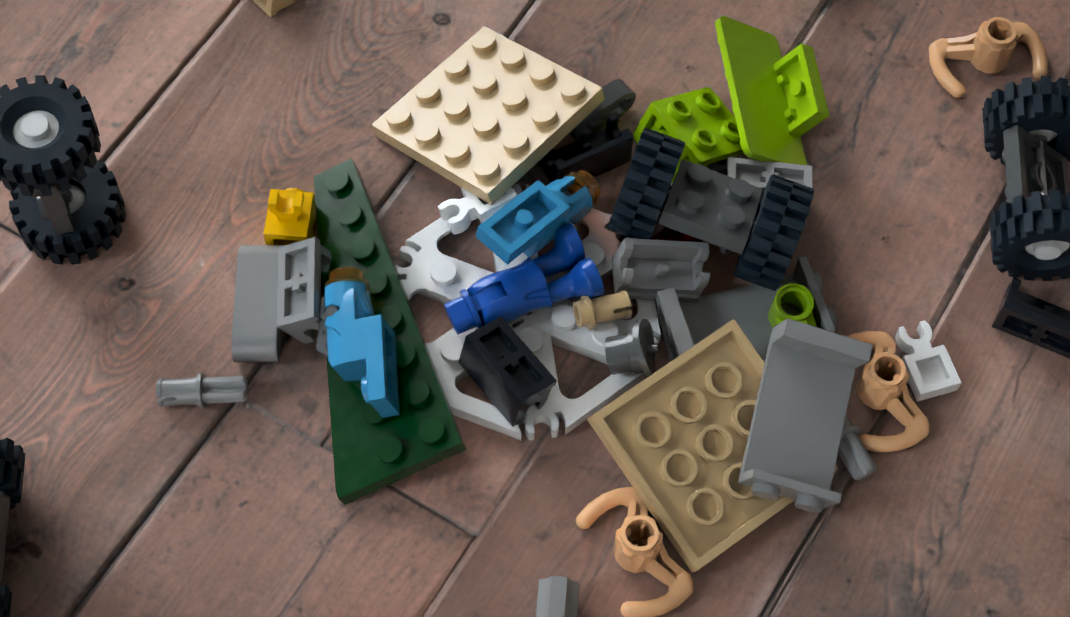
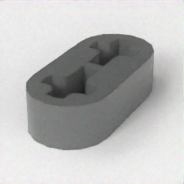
(617, 102)

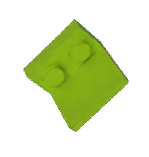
(699, 121)

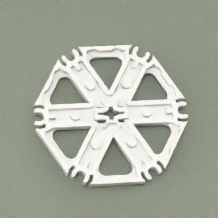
(444, 276)

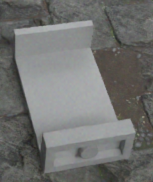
(691, 322)
(801, 414)

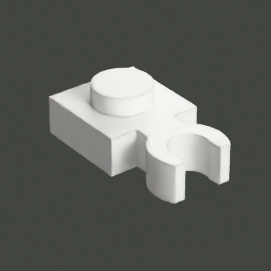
(471, 208)
(928, 367)

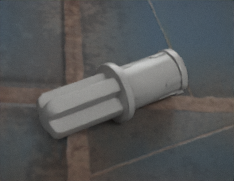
(201, 390)
(854, 452)

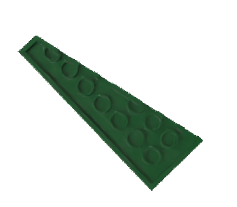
(366, 447)

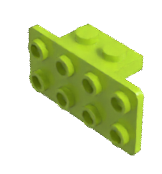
(770, 95)

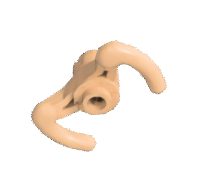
(987, 51)
(884, 387)
(637, 550)

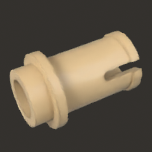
(601, 309)

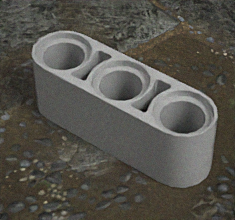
(255, 305)

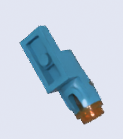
(536, 214)
(357, 340)

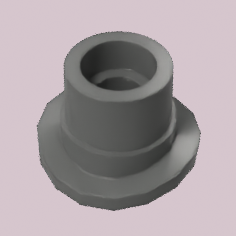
(632, 350)

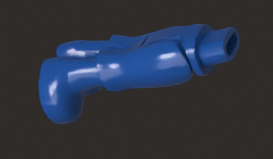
(525, 287)

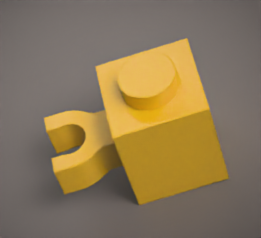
(289, 216)

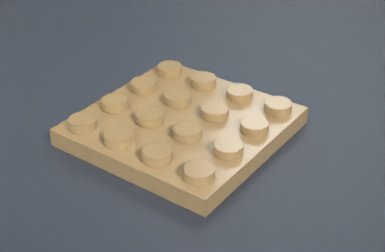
(488, 114)
(685, 444)

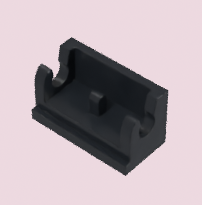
(592, 154)
(1034, 320)
(506, 370)

